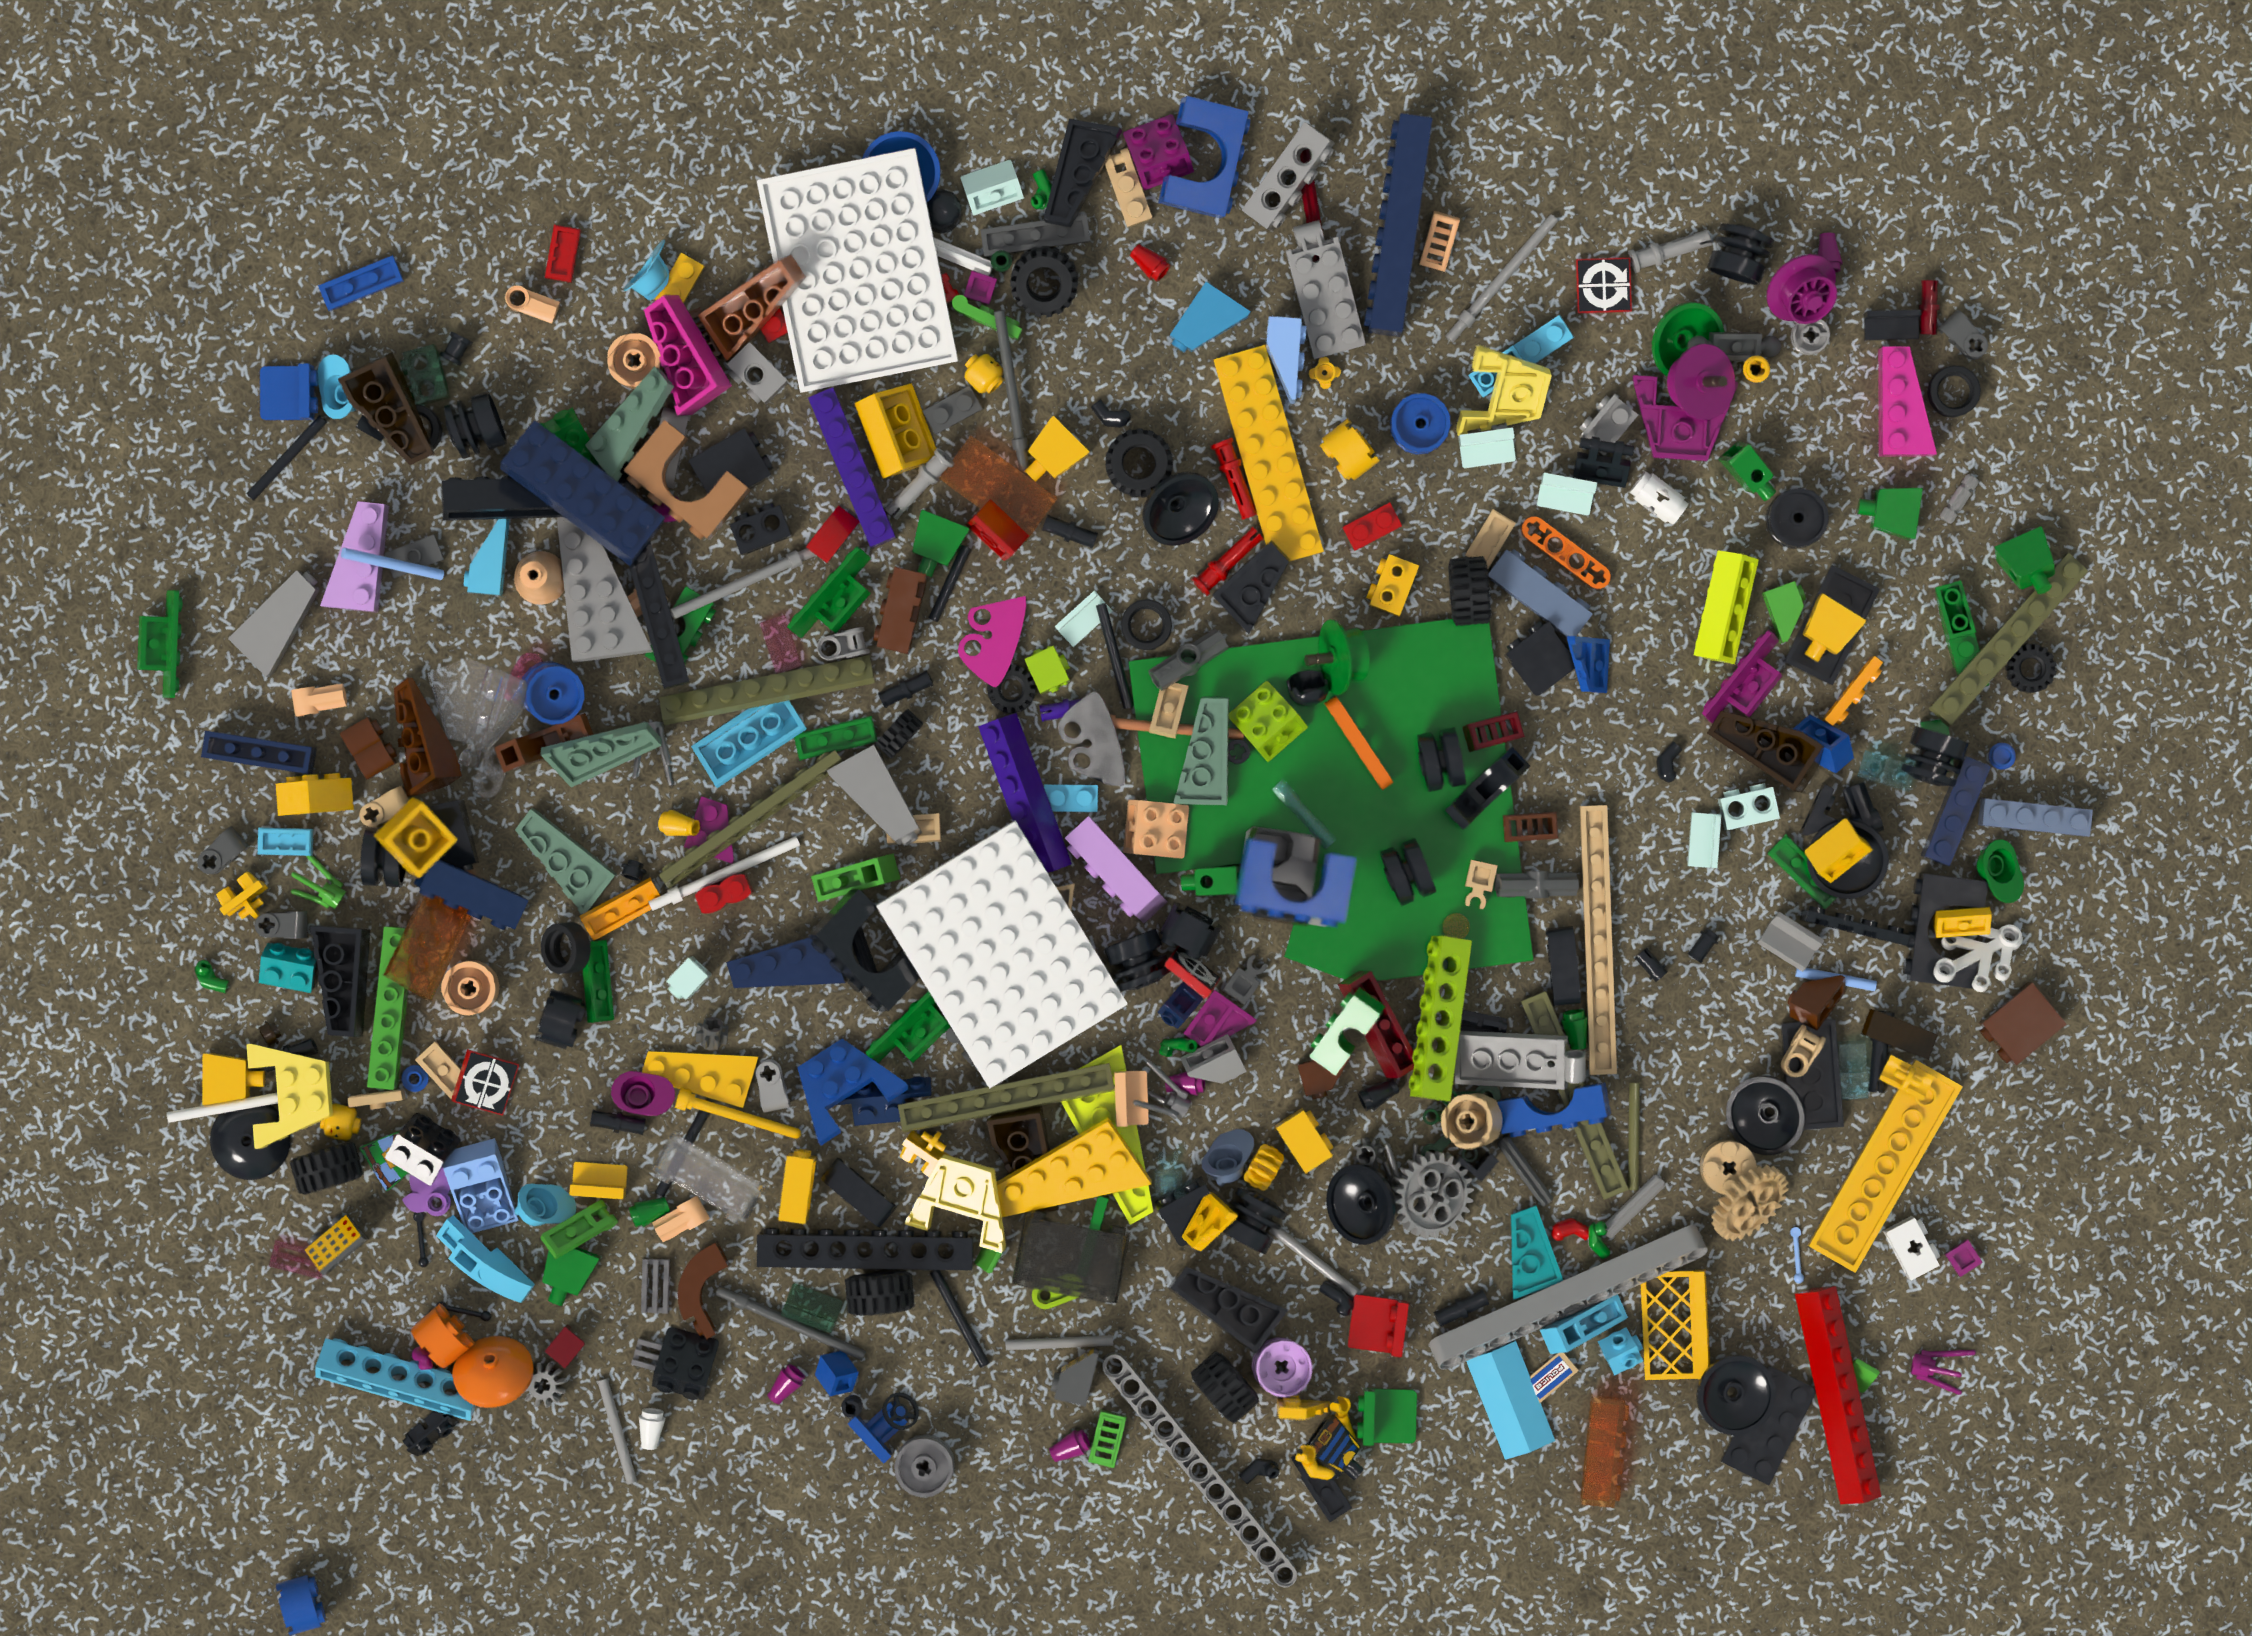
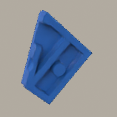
(1590, 662)

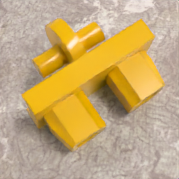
(232, 903)
(1906, 1077)
(924, 1146)

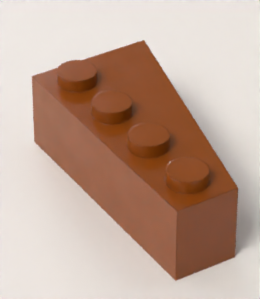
(747, 309)

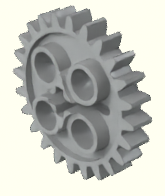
(1451, 1202)

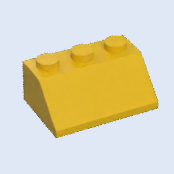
(896, 430)

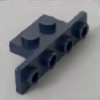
(871, 1106)

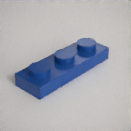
(361, 283)

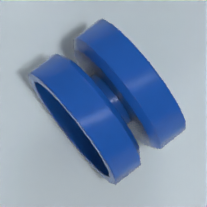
(1415, 439)
(567, 697)

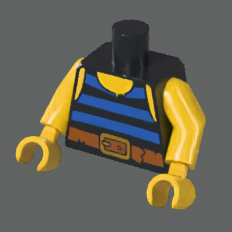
(1332, 1446)

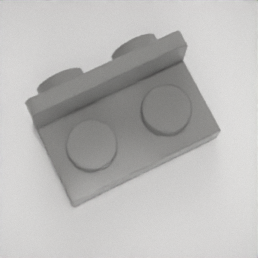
(1609, 422)

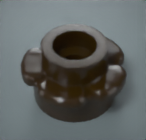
(270, 1033)

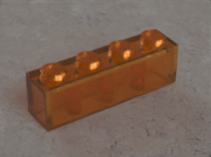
(1602, 1451)

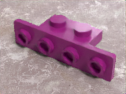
(1748, 683)

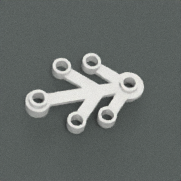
(1982, 952)

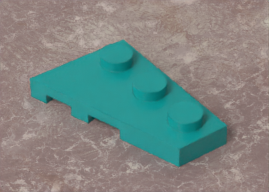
(1532, 1255)

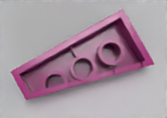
(685, 355)
(1902, 412)

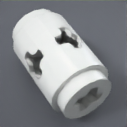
(1645, 493)

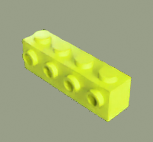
(1726, 607)

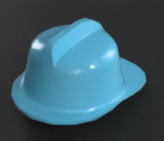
(652, 276)
(332, 395)
(544, 1204)

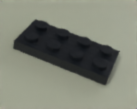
(1852, 594)
(1821, 1083)
(1762, 1450)

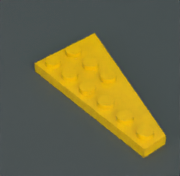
(1078, 1169)

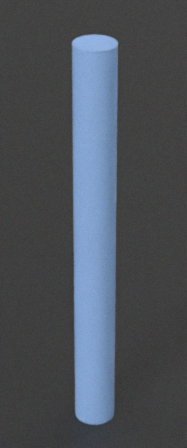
(391, 563)

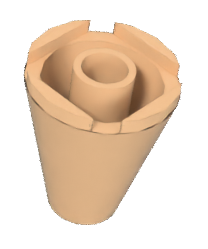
(549, 583)

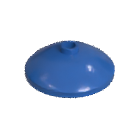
(927, 157)

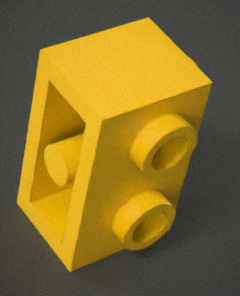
(1393, 585)

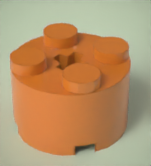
(442, 1336)

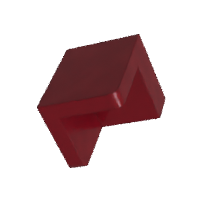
(565, 1347)

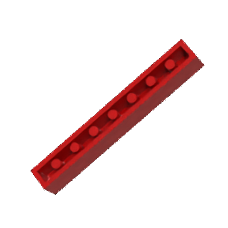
(1838, 1395)

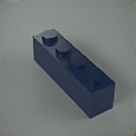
(258, 752)
(1955, 811)
(473, 893)

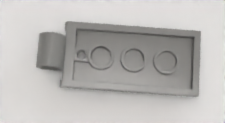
(1324, 292)
(1517, 1060)

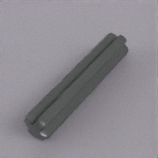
(1525, 1171)

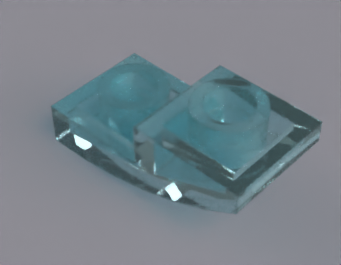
(1885, 771)

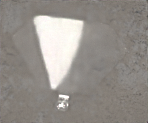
(476, 704)

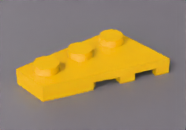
(1294, 1408)

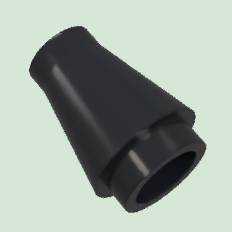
(1376, 1094)

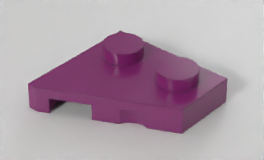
(712, 817)
(1217, 1019)

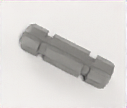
(1959, 498)

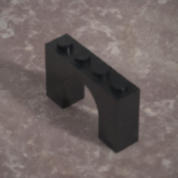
(1933, 894)
(835, 938)

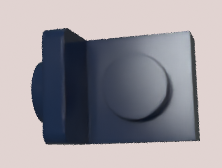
(1179, 1005)

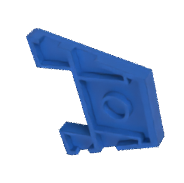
(836, 1076)

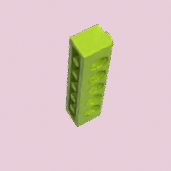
(1450, 1007)

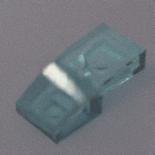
(1853, 1069)

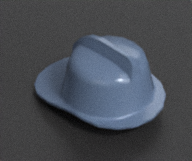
(1228, 1156)

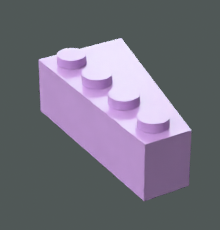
(355, 583)
(1115, 869)

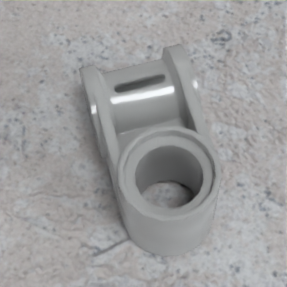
(845, 644)
(772, 1091)

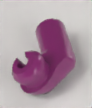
(421, 1355)

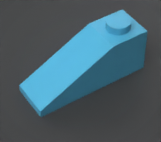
(488, 566)
(1583, 1325)

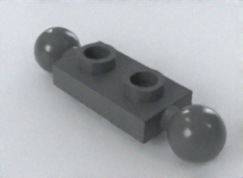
(1740, 345)

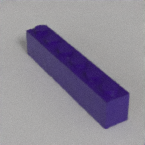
(852, 467)
(1024, 790)

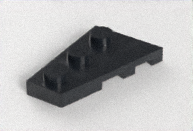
(1252, 585)

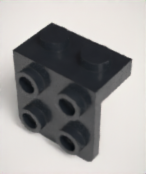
(1540, 658)
(422, 1148)
(1180, 1205)
(685, 1363)

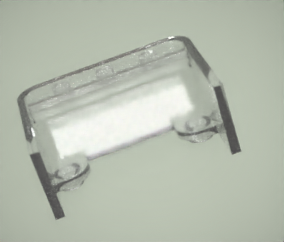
(709, 1178)

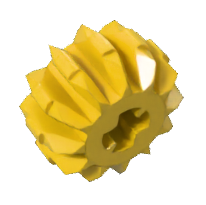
(1263, 1167)

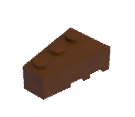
(900, 610)

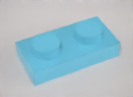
(1072, 798)

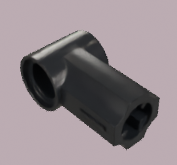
(1861, 807)

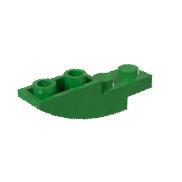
(1957, 624)

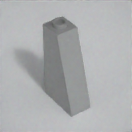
(274, 624)
(875, 791)

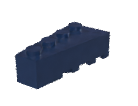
(784, 966)

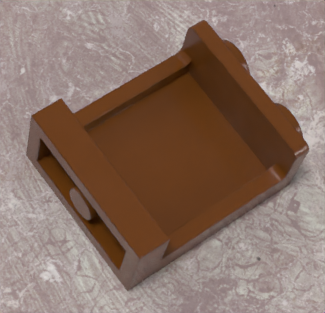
(2021, 1024)

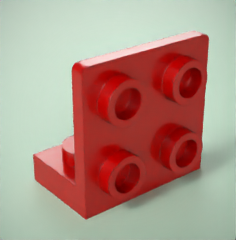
(1378, 1324)

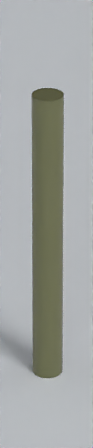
(1633, 1138)

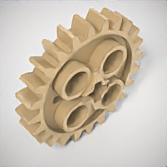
(1749, 1202)

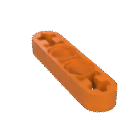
(1567, 550)
(1359, 743)

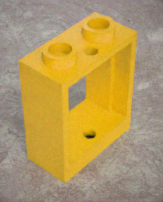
(797, 1186)

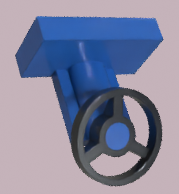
(885, 1424)

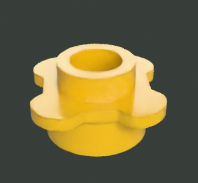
(1324, 380)

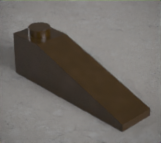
(386, 401)
(1777, 750)
(1020, 1138)

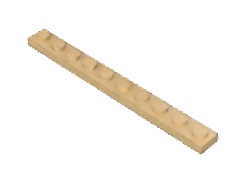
(1598, 940)

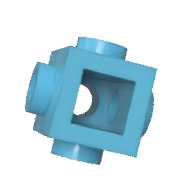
(1621, 1350)

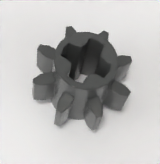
(712, 1033)
(1375, 1147)

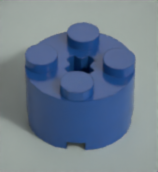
(299, 1604)

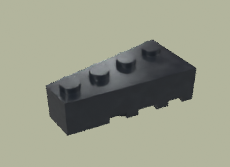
(343, 971)
(1231, 1309)

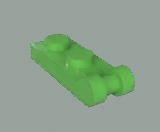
(984, 316)
(578, 1229)

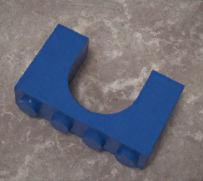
(1227, 128)
(1257, 890)

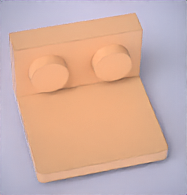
(1156, 828)

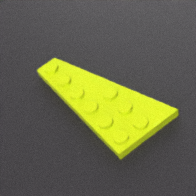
(1093, 1109)

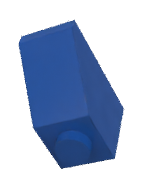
(1837, 743)

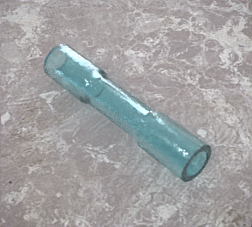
(1292, 801)

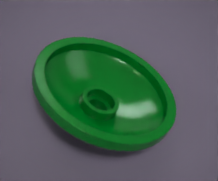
(1685, 319)

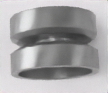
(924, 1481)

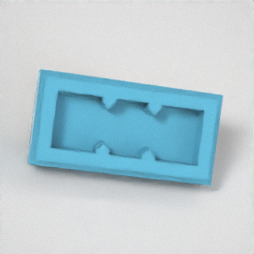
(285, 841)

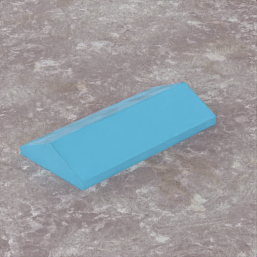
(748, 740)
(1510, 1400)

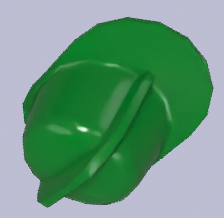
(2001, 870)

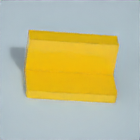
(1837, 851)
(1962, 922)
(599, 1180)

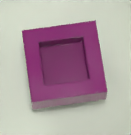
(980, 288)
(1963, 1258)

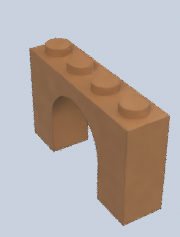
(650, 469)

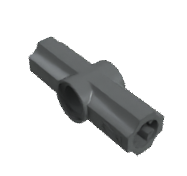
(1201, 651)
(1536, 884)

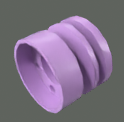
(1297, 1365)

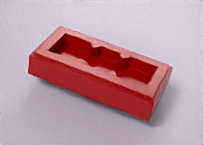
(562, 253)

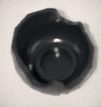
(944, 211)
(1308, 687)

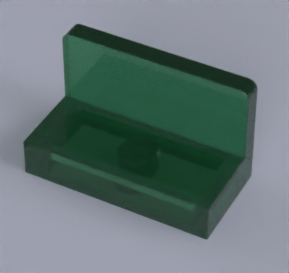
(812, 1308)

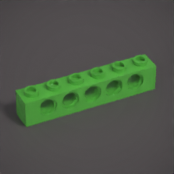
(388, 1020)

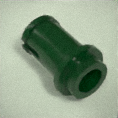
(998, 255)

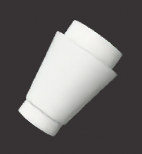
(651, 1426)

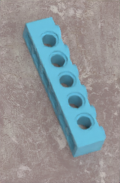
(382, 1383)

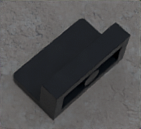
(1891, 325)
(1482, 1168)

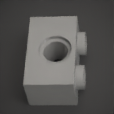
(768, 386)

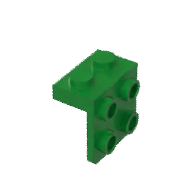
(570, 430)
(1387, 1416)

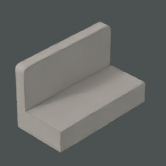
(1790, 941)

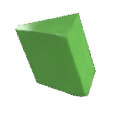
(987, 1259)
(1864, 1374)

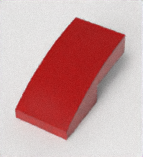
(832, 534)

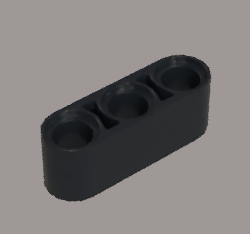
(1564, 966)
(858, 1193)

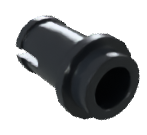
(1703, 945)
(1651, 965)

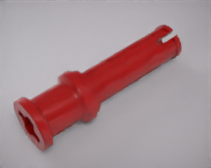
(1230, 466)
(1218, 569)

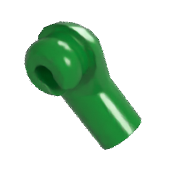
(1042, 194)
(208, 978)
(1179, 1043)
(1595, 1231)

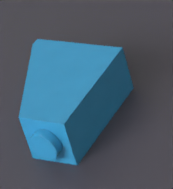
(1207, 318)

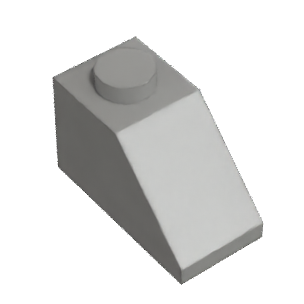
(1214, 1061)

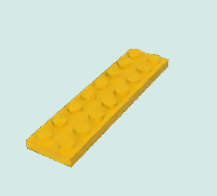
(1268, 452)
(1883, 1171)

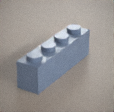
(1539, 594)
(2035, 817)

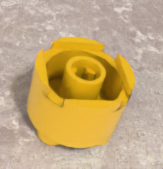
(1350, 450)

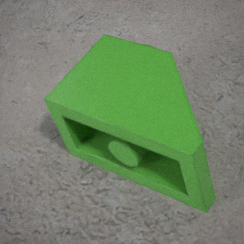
(1784, 608)

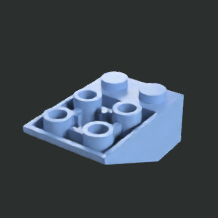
(1283, 346)
(480, 1186)

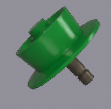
(1341, 656)

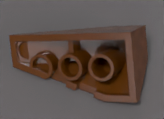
(428, 752)

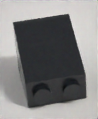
(455, 819)

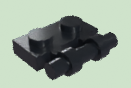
(1603, 469)

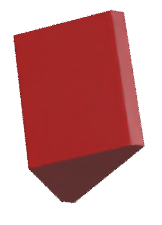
(997, 530)

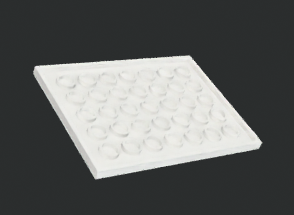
(870, 270)
(1002, 954)

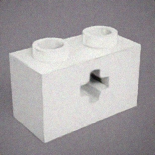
(1899, 1239)

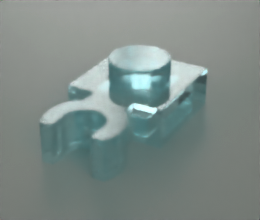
(1168, 1178)

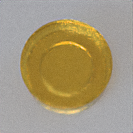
(1456, 926)

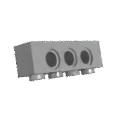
(1274, 182)

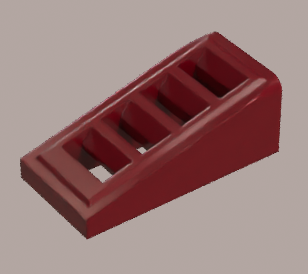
(1472, 739)

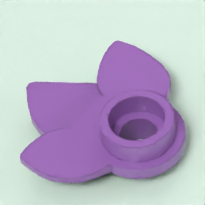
(423, 1195)

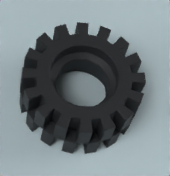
(2042, 680)
(1023, 701)
(899, 733)

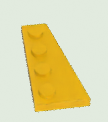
(708, 1075)

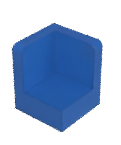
(836, 1373)

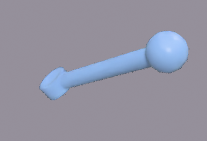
(1795, 1233)

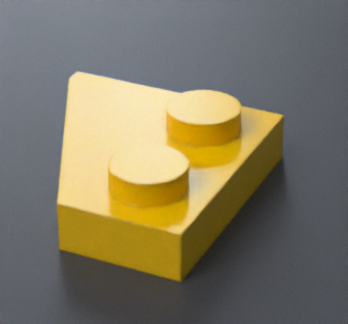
(1208, 1222)

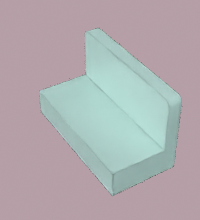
(992, 187)
(1487, 447)
(1566, 494)
(1081, 619)
(1704, 840)

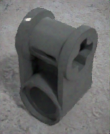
(1960, 332)
(225, 849)
(287, 925)

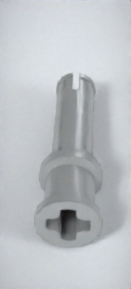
(1658, 253)
(927, 475)

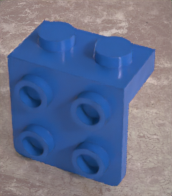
(288, 392)

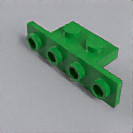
(836, 598)
(159, 643)
(912, 1032)

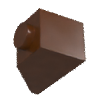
(1816, 1000)
(1317, 1079)

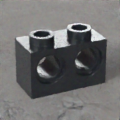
(763, 536)

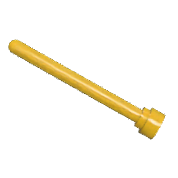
(687, 1100)

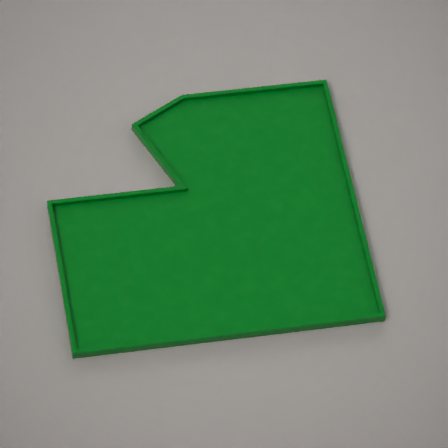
(1416, 684)

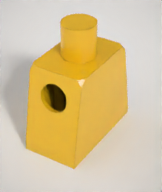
(1054, 451)
(1830, 627)
(227, 1078)

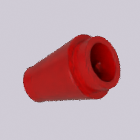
(1151, 263)

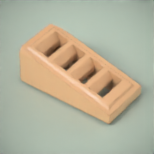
(1445, 218)

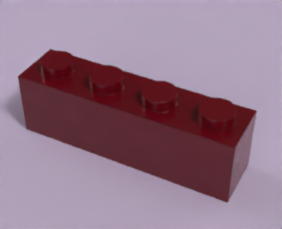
(1386, 1034)

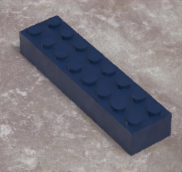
(1399, 225)

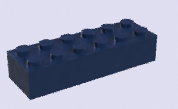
(582, 493)

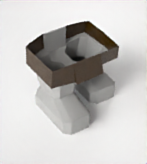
(1293, 869)

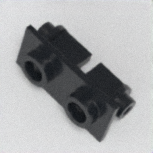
(1482, 1022)
(421, 1440)

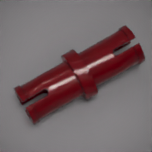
(1929, 307)

